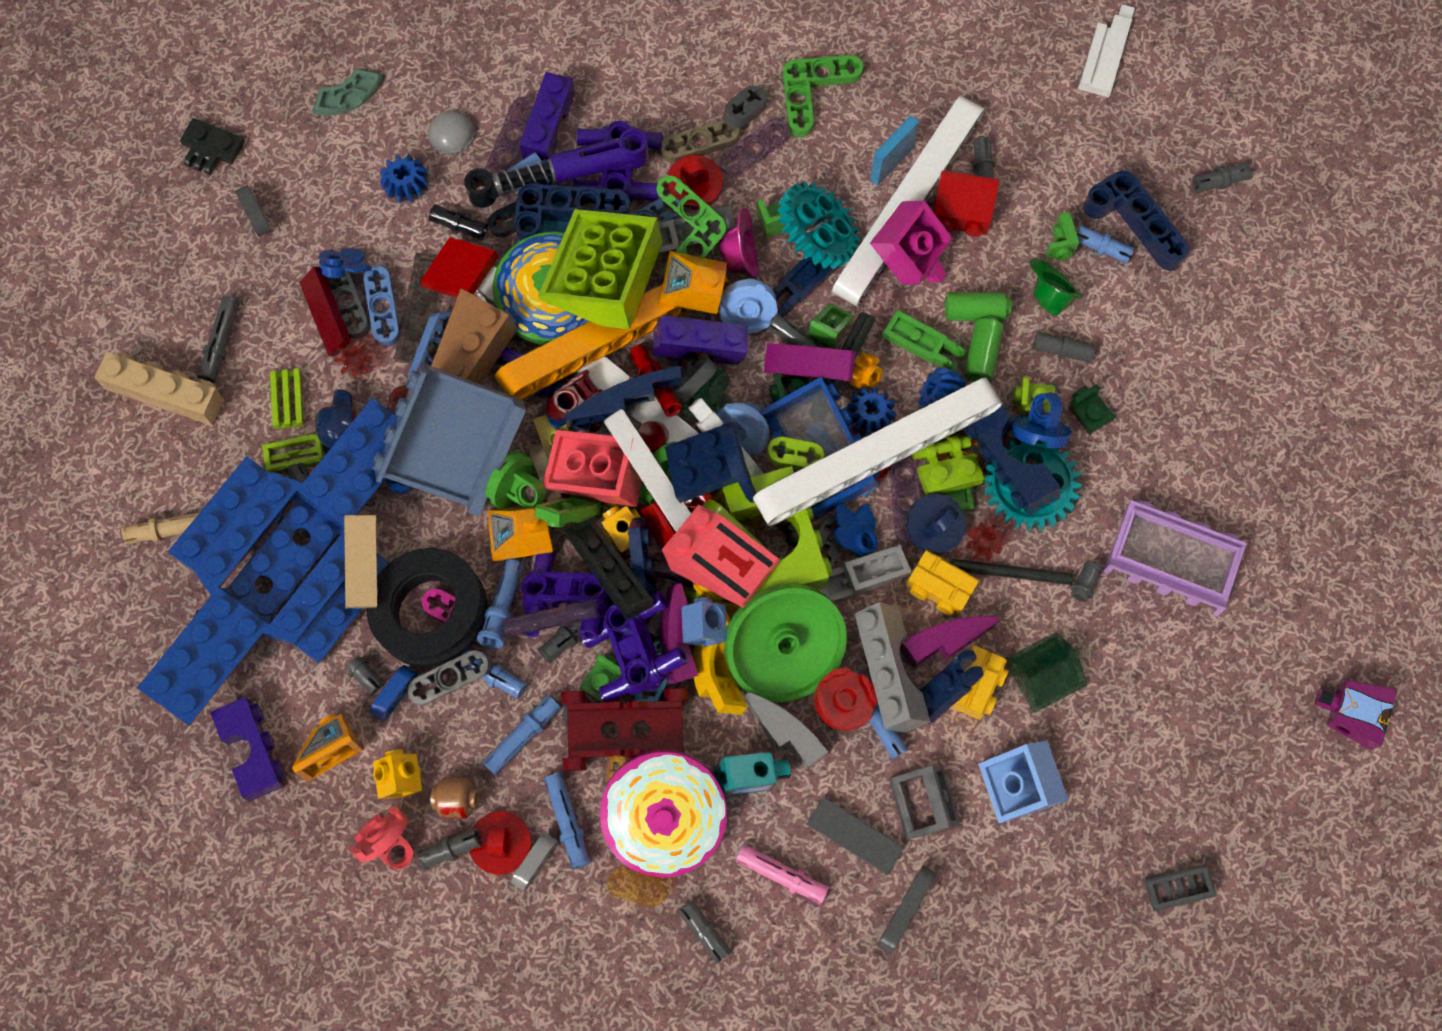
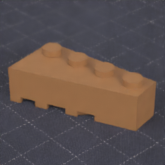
(473, 338)

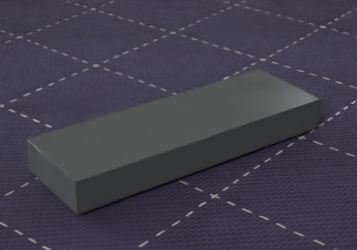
(855, 836)

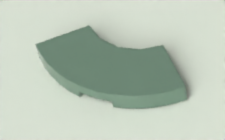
(348, 95)

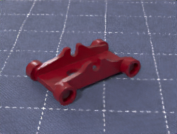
(586, 719)

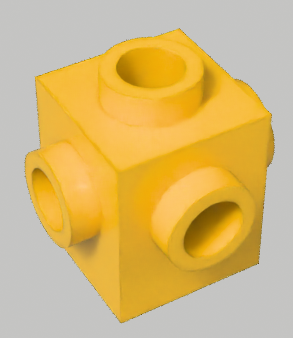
(614, 516)
(397, 775)

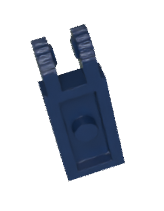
(801, 283)
(641, 563)
(951, 684)

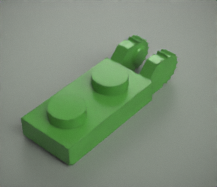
(922, 340)

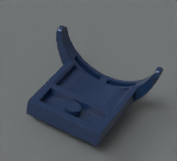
(709, 463)

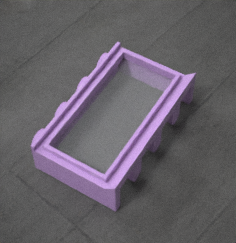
(1176, 555)

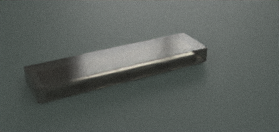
(418, 309)

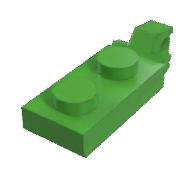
(567, 510)

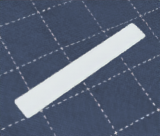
(647, 468)

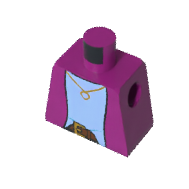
(1359, 711)

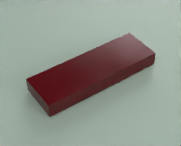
(325, 311)

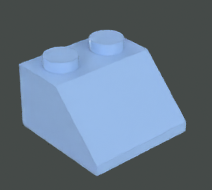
(1023, 781)

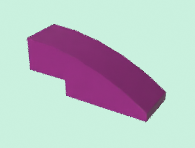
(809, 361)
(672, 636)
(946, 638)

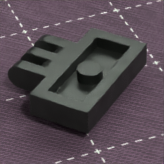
(209, 145)

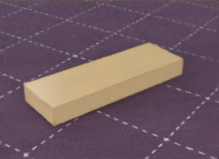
(360, 561)

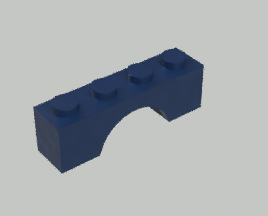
(1030, 484)

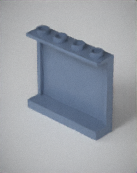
(449, 436)

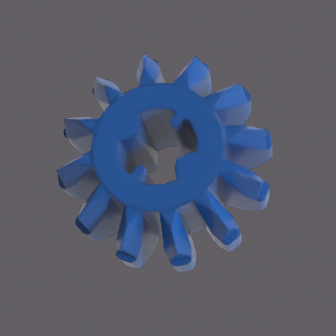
(404, 178)
(939, 385)
(865, 400)

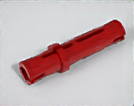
(645, 364)

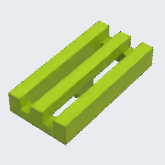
(285, 375)
(309, 461)

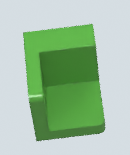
(768, 218)

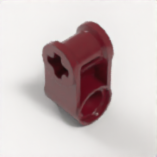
(573, 393)

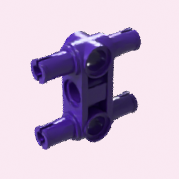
(621, 176)
(561, 588)
(635, 652)

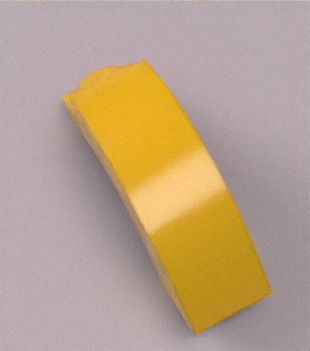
(714, 676)

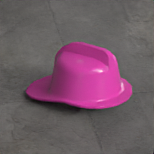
(739, 248)

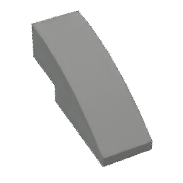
(786, 730)

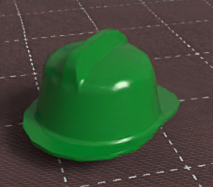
(1052, 288)

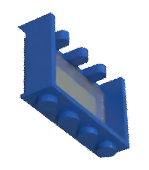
(816, 417)

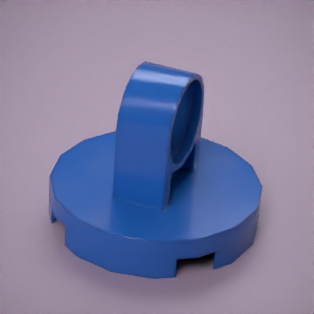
(1041, 425)

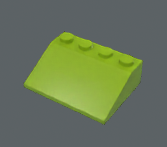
(603, 266)

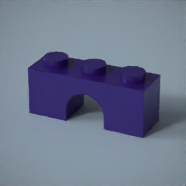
(549, 107)
(679, 336)
(260, 772)

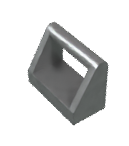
(939, 797)

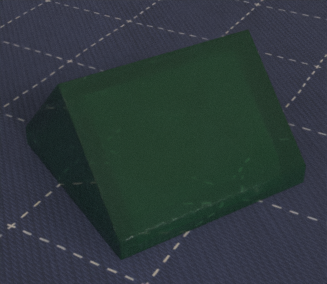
(1047, 671)

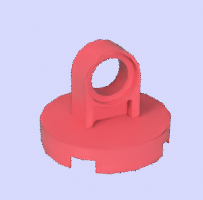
(379, 838)

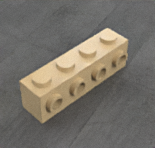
(159, 388)

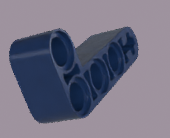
(575, 199)
(1169, 247)

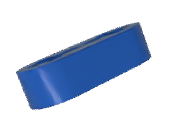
(392, 693)

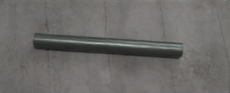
(1014, 572)

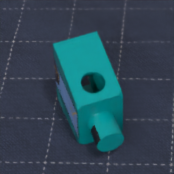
(738, 775)

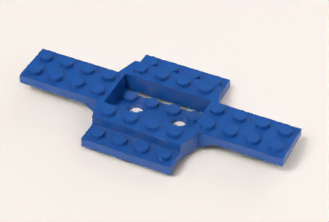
(227, 533)

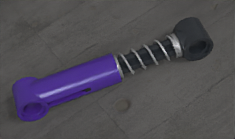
(561, 167)

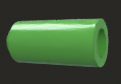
(976, 305)
(984, 349)

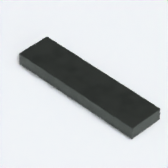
(609, 568)

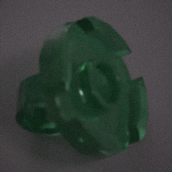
(711, 392)

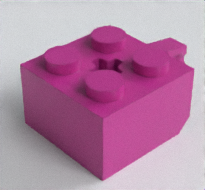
(913, 243)

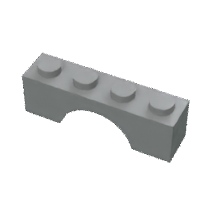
(898, 699)

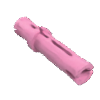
(782, 874)

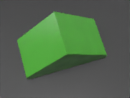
(830, 325)

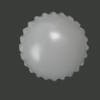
(451, 132)

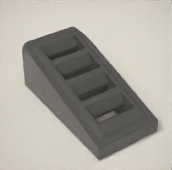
(1189, 873)

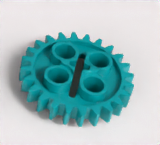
(805, 208)
(1058, 468)

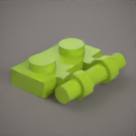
(949, 474)

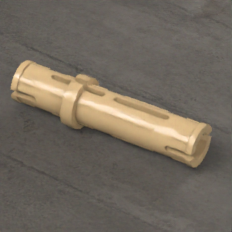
(156, 529)

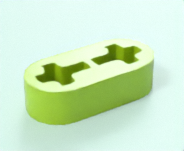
(796, 447)

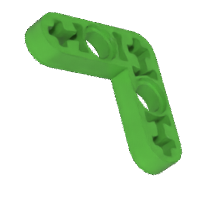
(802, 85)
(699, 221)

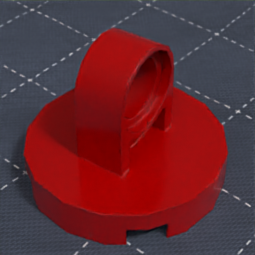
(699, 175)
(845, 699)
(504, 843)

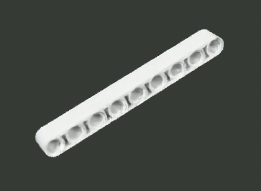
(916, 186)
(876, 451)

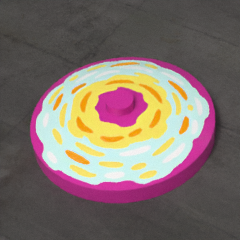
(663, 813)

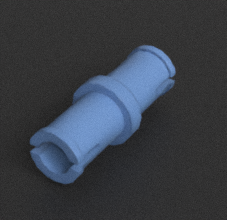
(1104, 244)

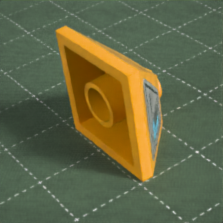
(693, 282)
(518, 533)
(326, 747)

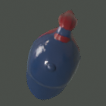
(334, 419)

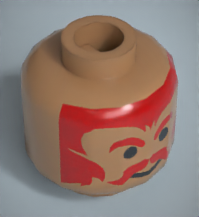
(454, 797)

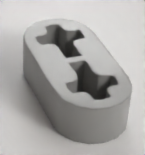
(534, 861)

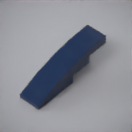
(619, 396)

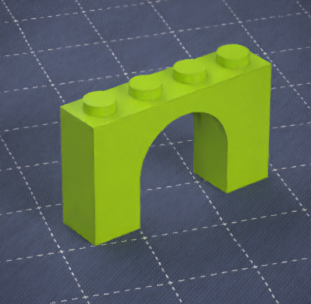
(806, 562)

